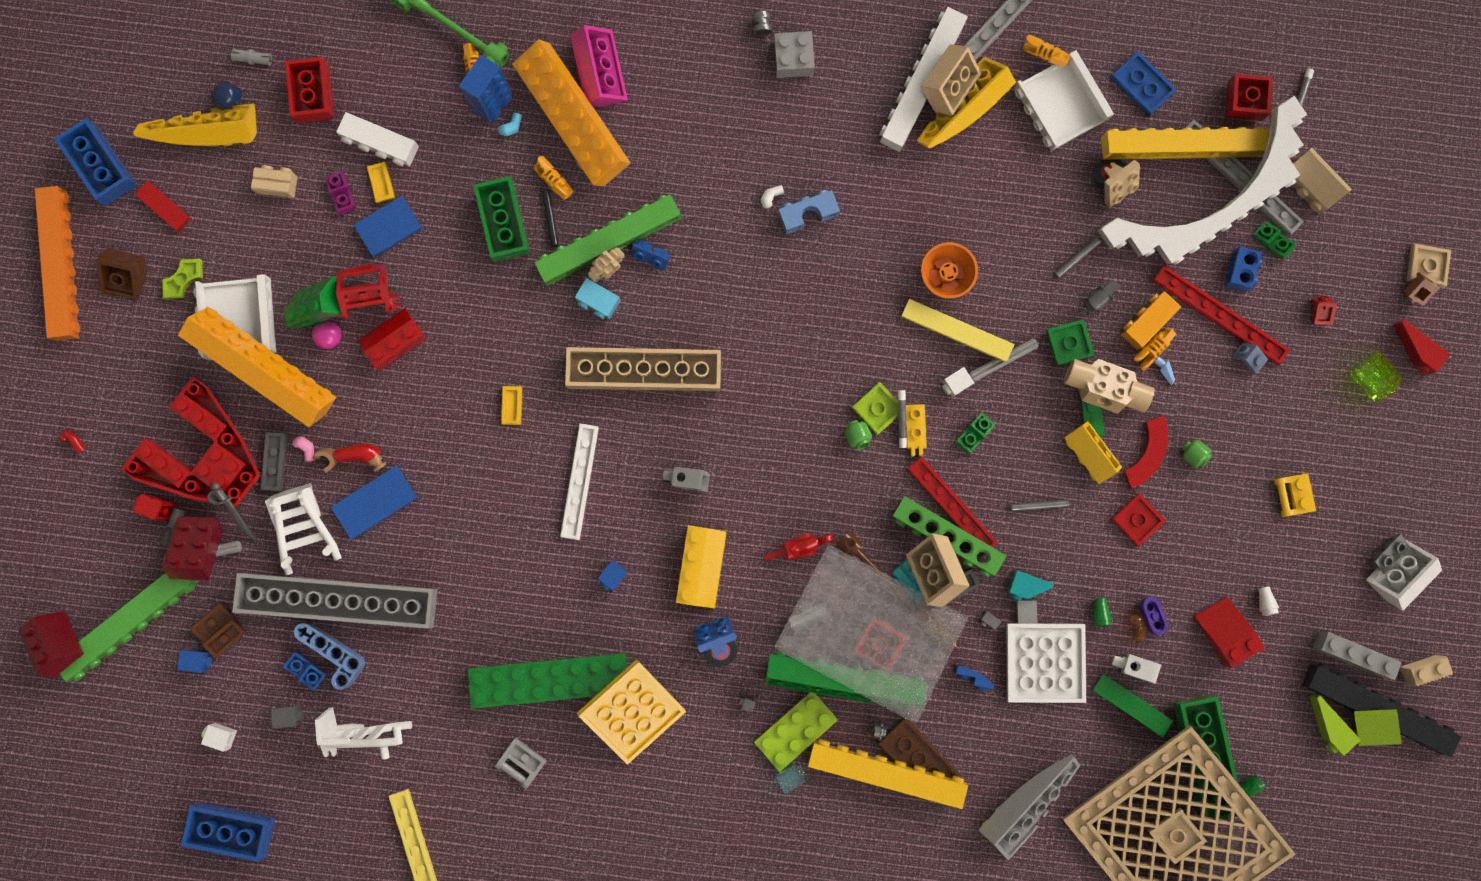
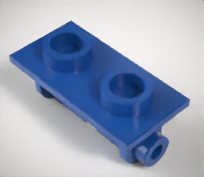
(642, 252)

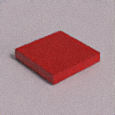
(1138, 519)

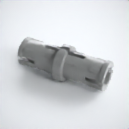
(251, 57)

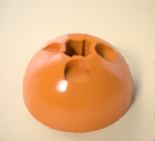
(955, 262)

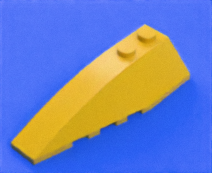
(986, 91)
(206, 129)

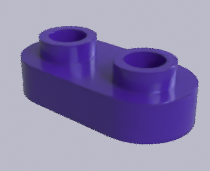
(1153, 615)

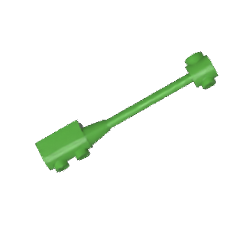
(495, 53)

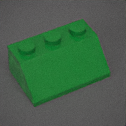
(313, 304)

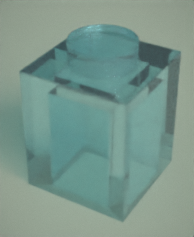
(790, 777)

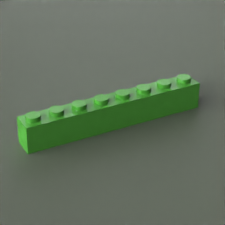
(615, 234)
(125, 622)

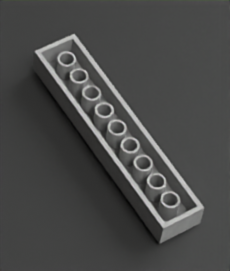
(335, 600)

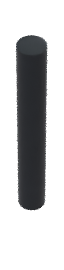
(550, 218)

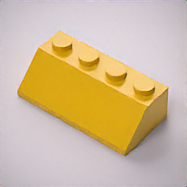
(701, 567)

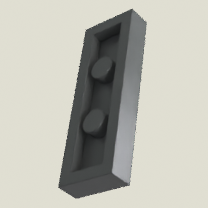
(274, 461)

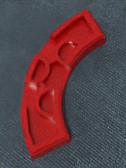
(1154, 453)

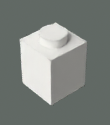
(957, 382)
(218, 737)

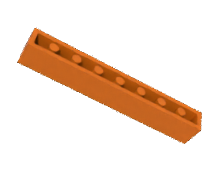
(57, 263)

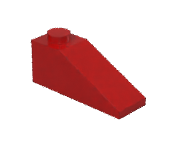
(1420, 348)

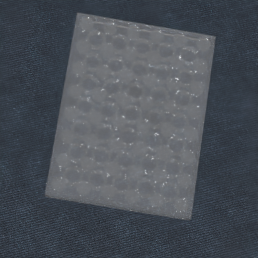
(871, 633)

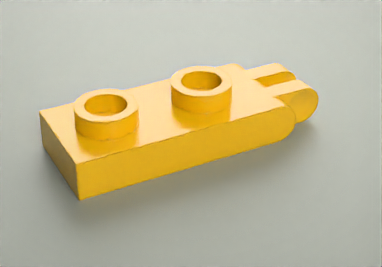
(916, 429)

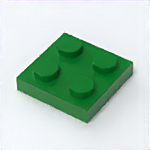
(1070, 342)

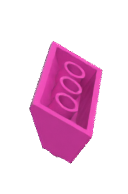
(598, 66)

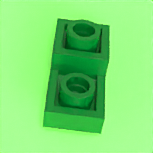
(1274, 241)
(975, 433)

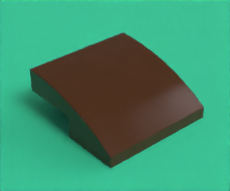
(218, 630)

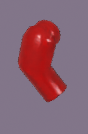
(74, 440)

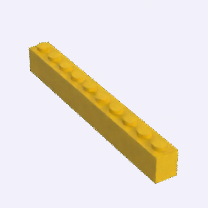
(1184, 143)

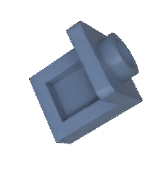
(1251, 356)

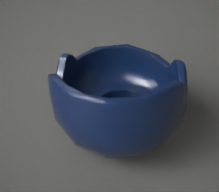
(225, 95)

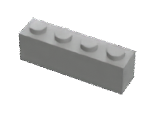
(1356, 655)

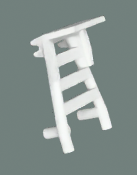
(309, 506)
(334, 736)

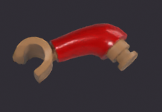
(359, 452)

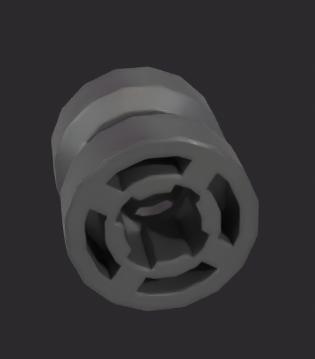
(761, 22)

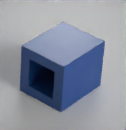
(612, 576)
(194, 661)

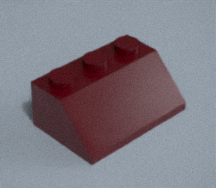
(51, 643)

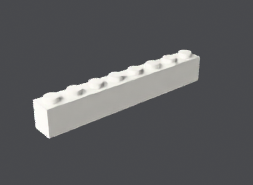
(913, 99)

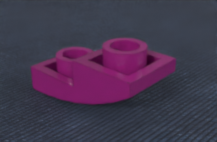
(340, 192)

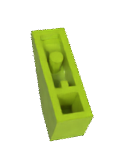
(1333, 729)

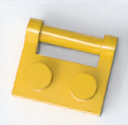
(1300, 494)

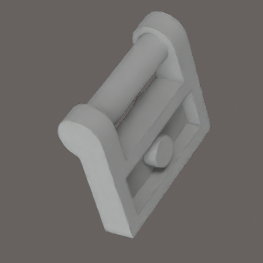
(523, 757)

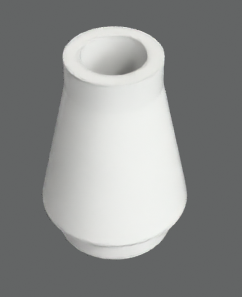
(1267, 602)

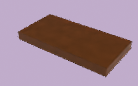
(910, 746)

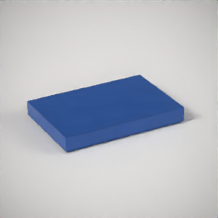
(1143, 83)
(388, 226)

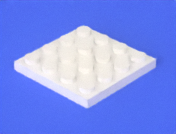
(1046, 663)

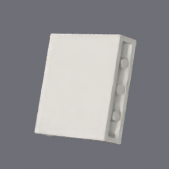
(1063, 102)
(243, 303)

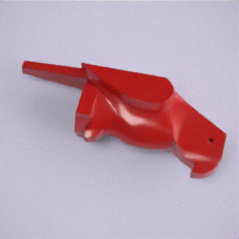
(801, 546)

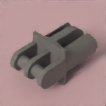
(1101, 296)

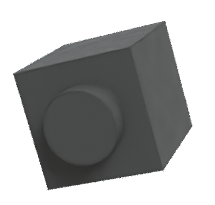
(287, 716)

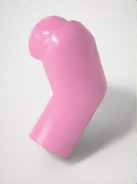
(306, 446)

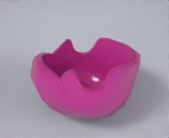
(326, 334)

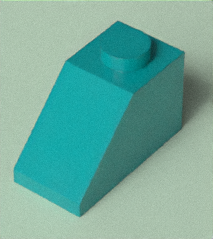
(1026, 586)

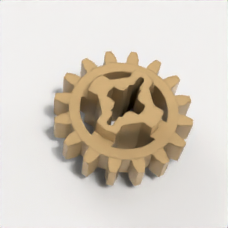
(606, 264)

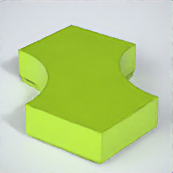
(176, 285)

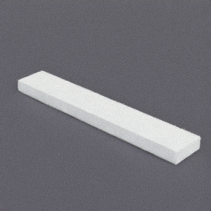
(579, 481)

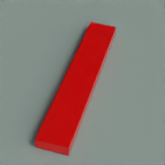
(949, 501)

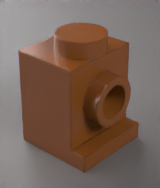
(1420, 289)

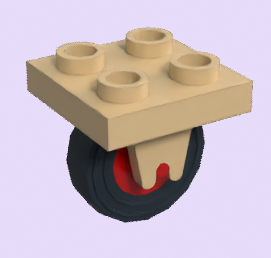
(1116, 179)

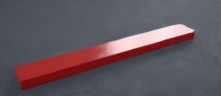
(1220, 314)

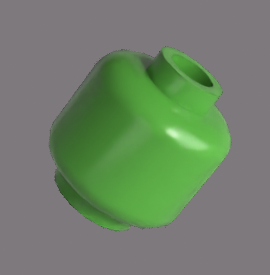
(858, 435)
(1196, 453)

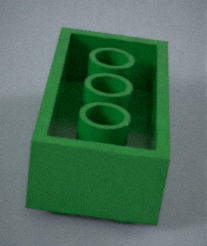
(502, 219)

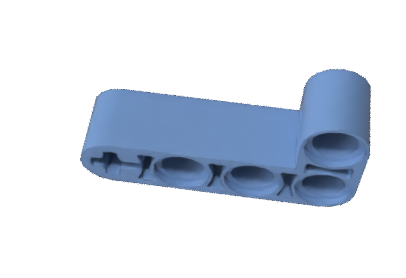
(327, 651)

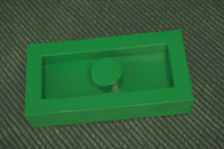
(1093, 415)

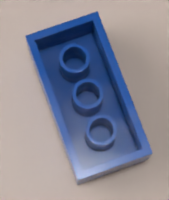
(486, 89)
(95, 162)
(228, 831)

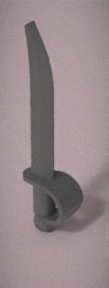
(218, 497)

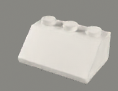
(1406, 576)

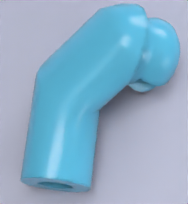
(511, 127)

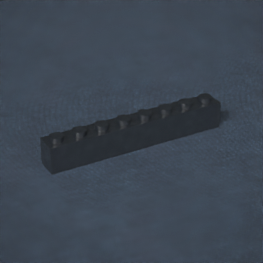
(1357, 698)

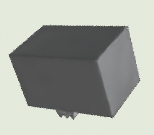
(990, 620)
(747, 704)

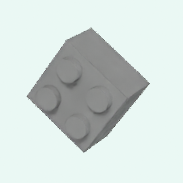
(794, 54)

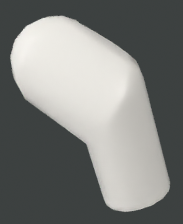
(769, 194)

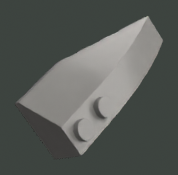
(1018, 815)

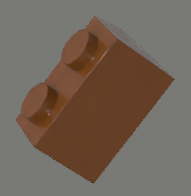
(121, 273)

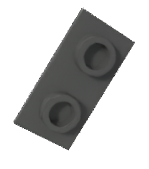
(1392, 552)

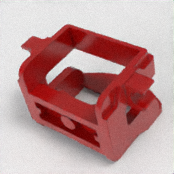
(364, 294)

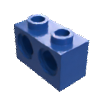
(1239, 267)

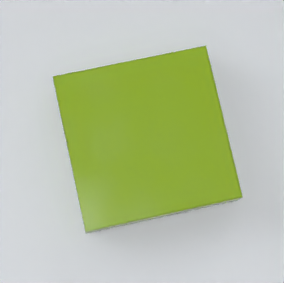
(877, 408)
(1378, 727)

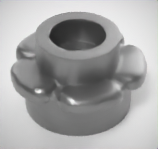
(878, 730)

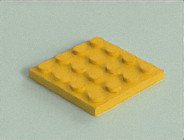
(631, 712)

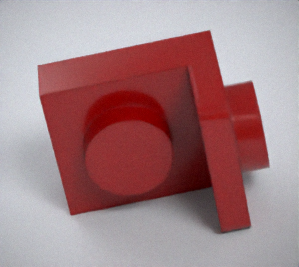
(1324, 310)

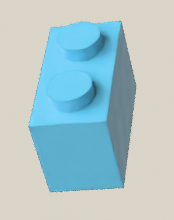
(597, 299)

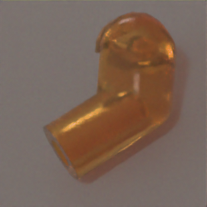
(1141, 627)

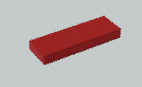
(163, 206)

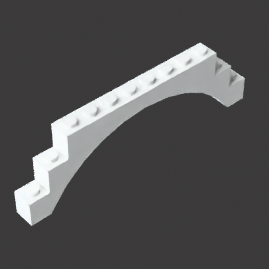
(1271, 175)

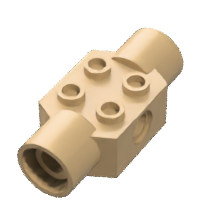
(1108, 386)

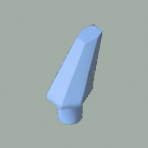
(1166, 369)

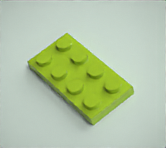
(795, 731)

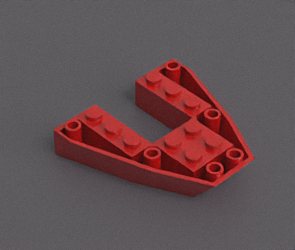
(223, 463)

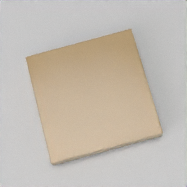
(1430, 262)

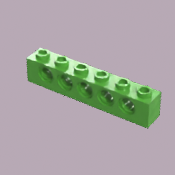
(994, 557)

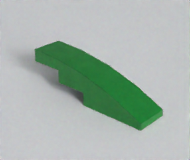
(1133, 706)

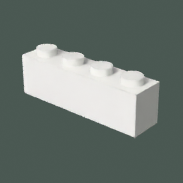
(377, 139)

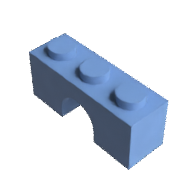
(823, 204)

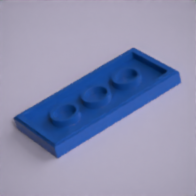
(374, 502)

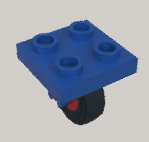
(717, 641)

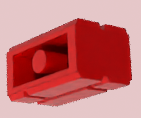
(154, 507)

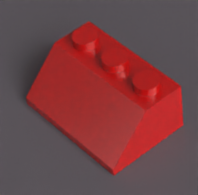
(392, 339)

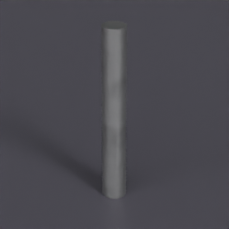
(1078, 257)
(1039, 505)

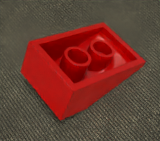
(1228, 633)

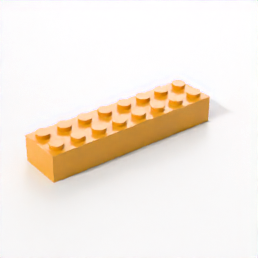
(571, 113)
(257, 366)

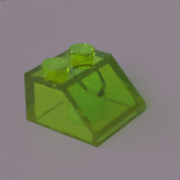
(1376, 376)

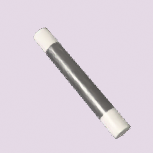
(1305, 85)
(902, 419)

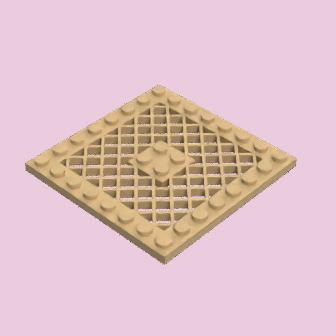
(1177, 832)

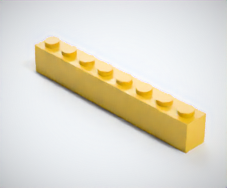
(888, 774)

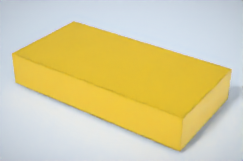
(381, 182)
(511, 405)

